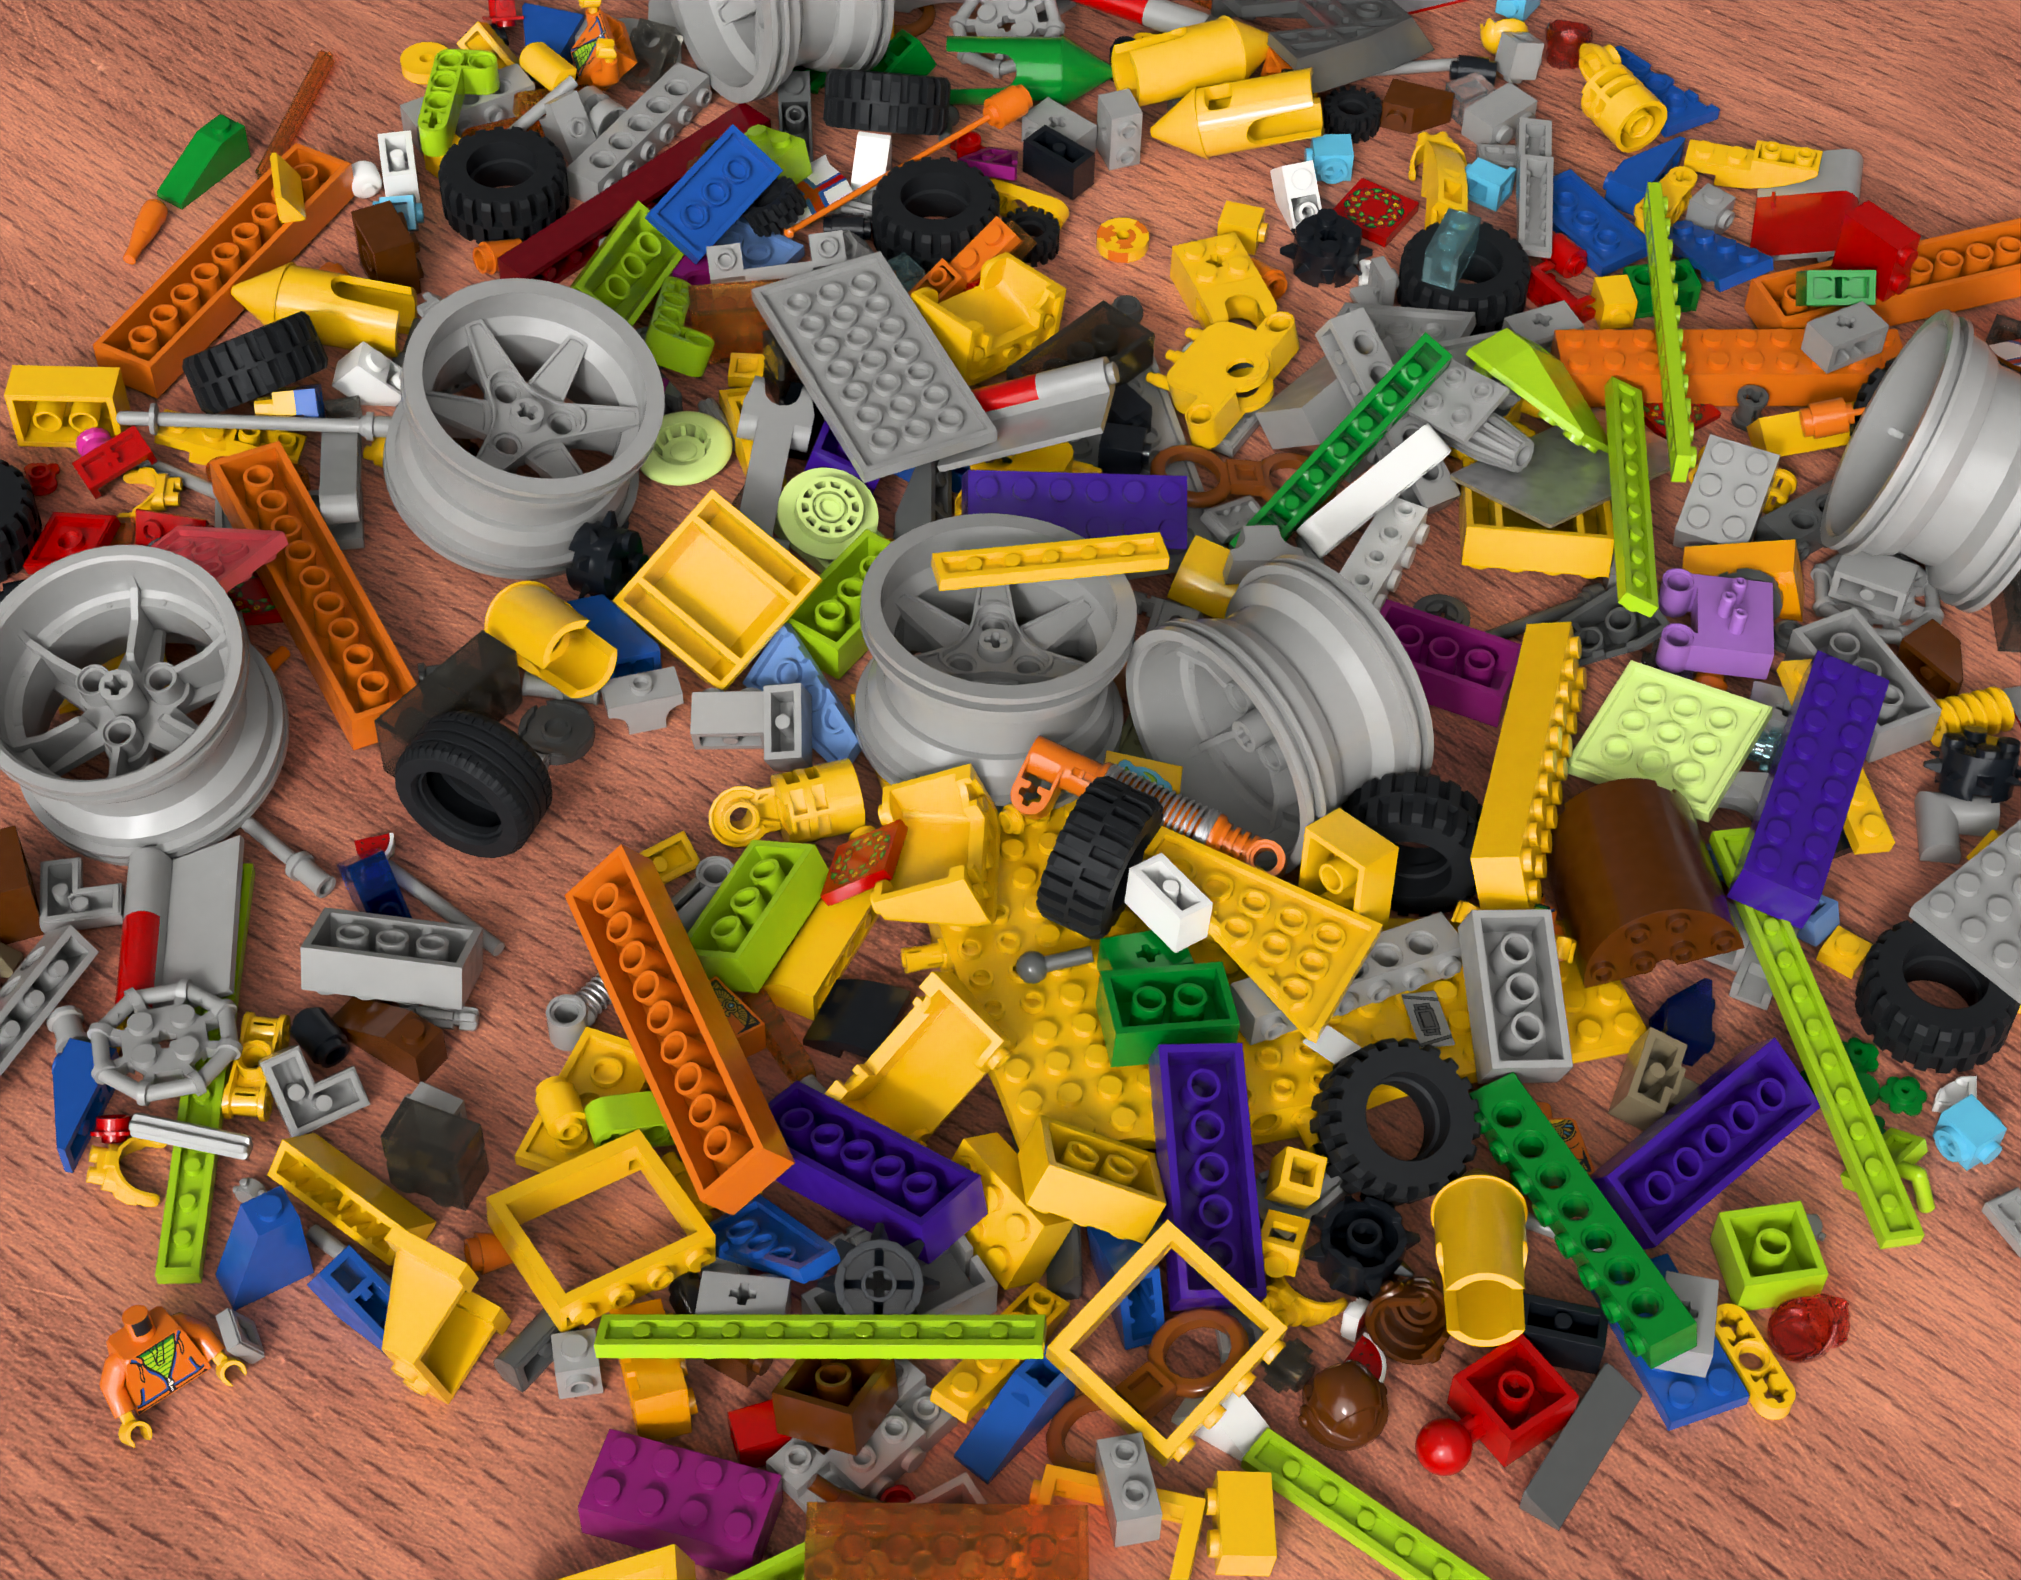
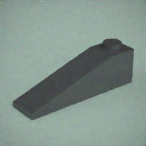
(1611, 629)

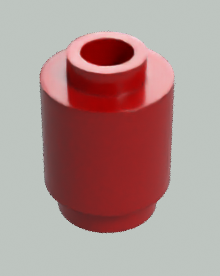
(1567, 256)

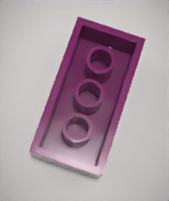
(1455, 663)
(671, 1495)

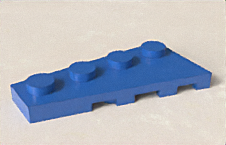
(1682, 107)
(1717, 256)
(773, 1242)

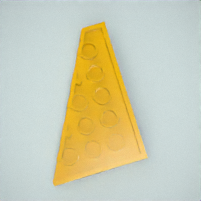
(1280, 935)

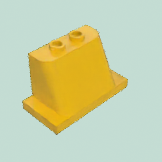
(434, 1318)

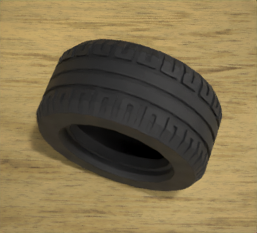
(473, 784)

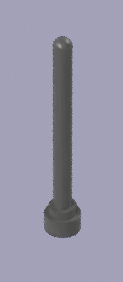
(1548, 615)

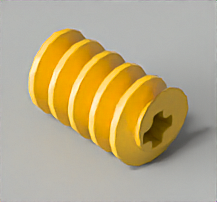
(1981, 708)

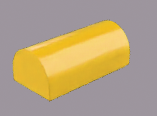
(545, 65)

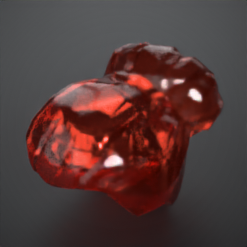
(1564, 43)
(1808, 1327)

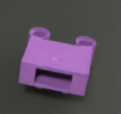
(1728, 625)

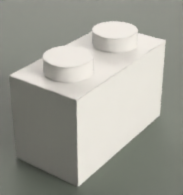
(398, 164)
(1168, 902)

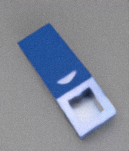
(1015, 1417)

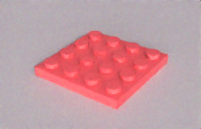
(225, 552)

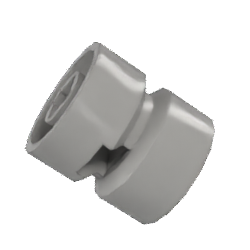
(600, 109)

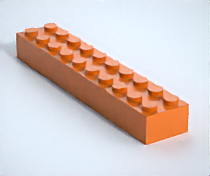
(1949, 274)
(194, 296)
(1715, 364)
(315, 590)
(679, 1031)

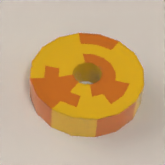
(1122, 240)

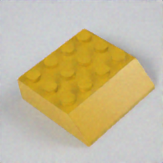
(1507, 540)
(716, 591)

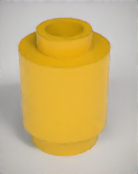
(560, 1108)

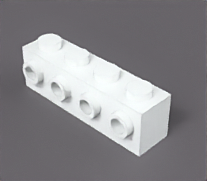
(1386, 549)

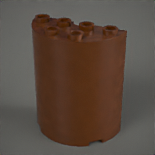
(1636, 882)

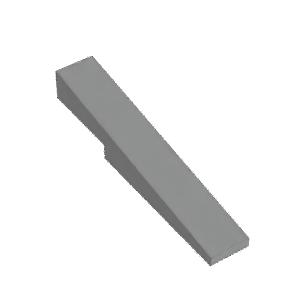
(1534, 186)

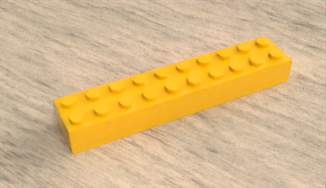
(1529, 769)

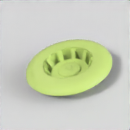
(685, 456)
(829, 508)

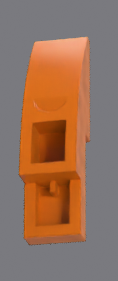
(952, 277)

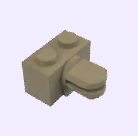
(1651, 1080)

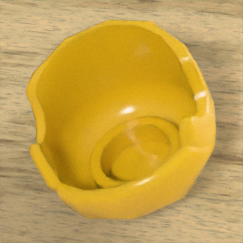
(1491, 32)

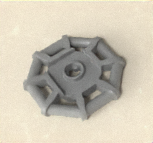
(993, 16)
(1892, 629)
(168, 1070)

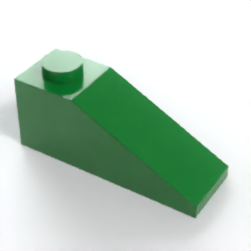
(906, 56)
(205, 161)

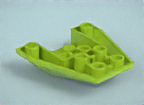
(1541, 382)

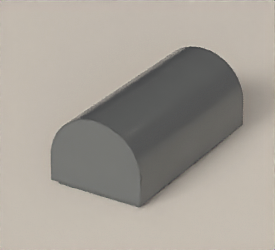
(528, 1353)

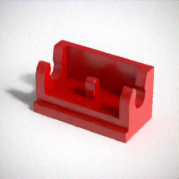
(1545, 290)
(113, 459)

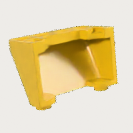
(994, 321)
(948, 854)
(927, 1061)

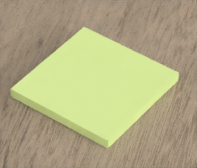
(1671, 734)

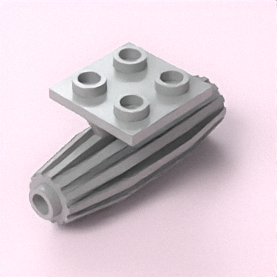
(1462, 414)

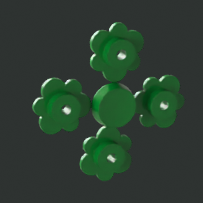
(1901, 1094)

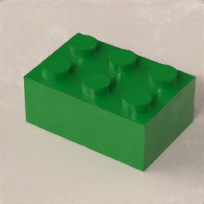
(1164, 1007)

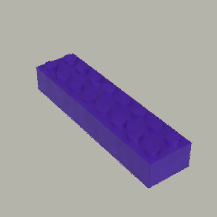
(1809, 790)

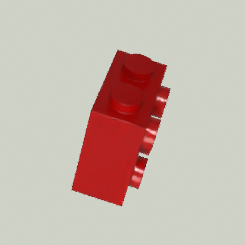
(1880, 243)

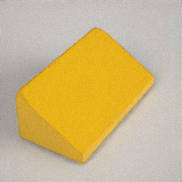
(484, 38)
(287, 190)
(673, 857)

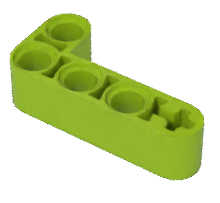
(451, 77)
(670, 341)
(624, 1113)

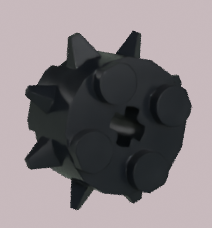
(1326, 249)
(604, 557)
(1976, 765)
(1361, 1246)
(878, 1255)

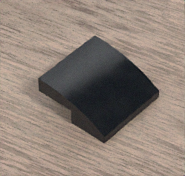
(857, 1017)

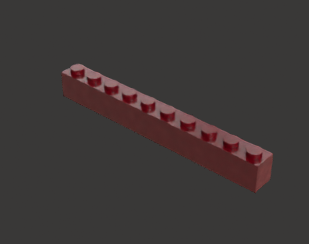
(575, 237)

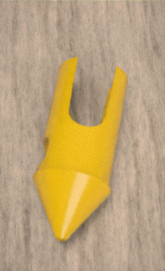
(1187, 57)
(1243, 115)
(339, 305)
(532, 623)
(1481, 1257)

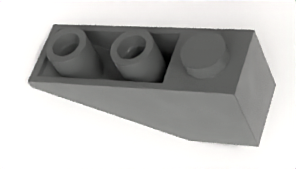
(795, 108)

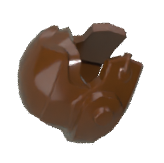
(1408, 1320)
(1344, 1407)

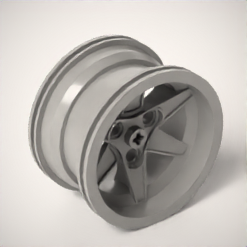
(757, 43)
(564, 348)
(1937, 466)
(53, 649)
(991, 660)
(1280, 702)

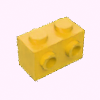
(1241, 1523)

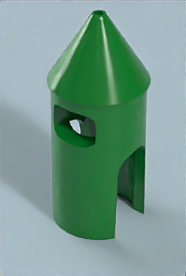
(1043, 65)

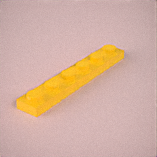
(1049, 561)
(1864, 822)

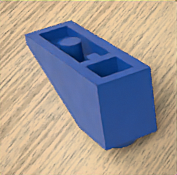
(1629, 181)
(77, 1100)
(354, 1294)

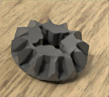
(1439, 603)

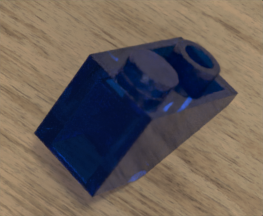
(373, 884)
(1689, 1019)

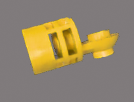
(1618, 99)
(799, 803)

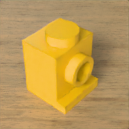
(1281, 1255)

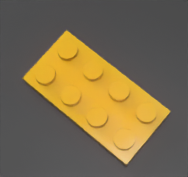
(596, 1068)

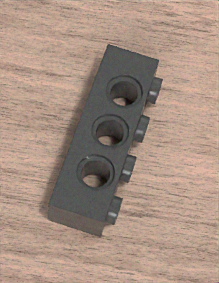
(1797, 521)

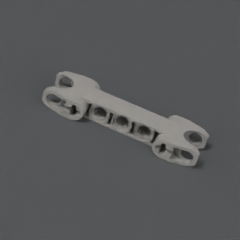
(773, 433)

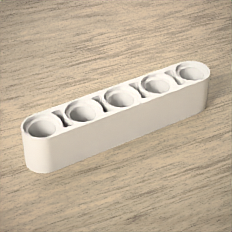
(1373, 491)

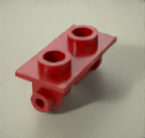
(502, 13)
(155, 524)

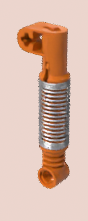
(1075, 772)

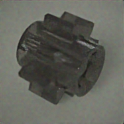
(1290, 1368)

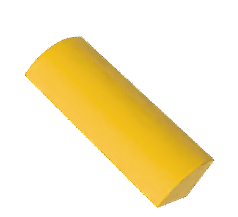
(1784, 436)
(346, 1194)

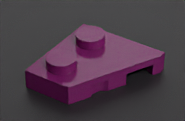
(994, 162)

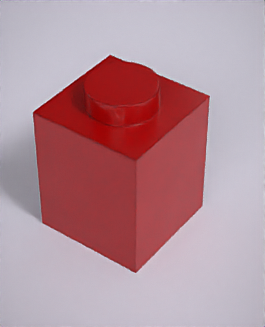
(755, 1434)

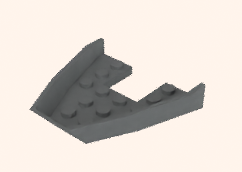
(1347, 38)

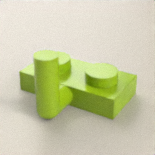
(1906, 1151)

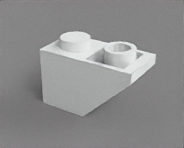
(871, 160)
(1296, 191)
(370, 376)

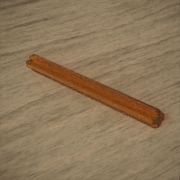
(298, 109)

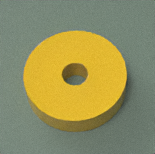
(418, 61)

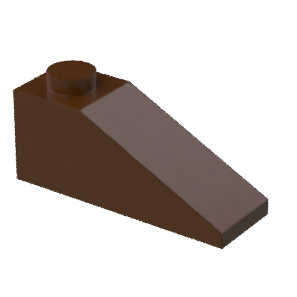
(394, 1037)

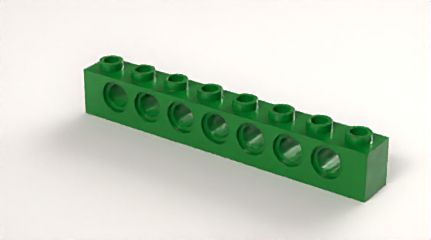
(1353, 438)
(1654, 1338)

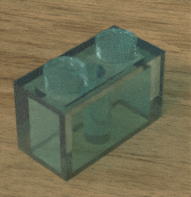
(1451, 249)

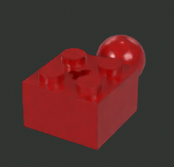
(1505, 1401)

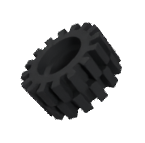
(1364, 109)
(776, 208)
(1043, 228)

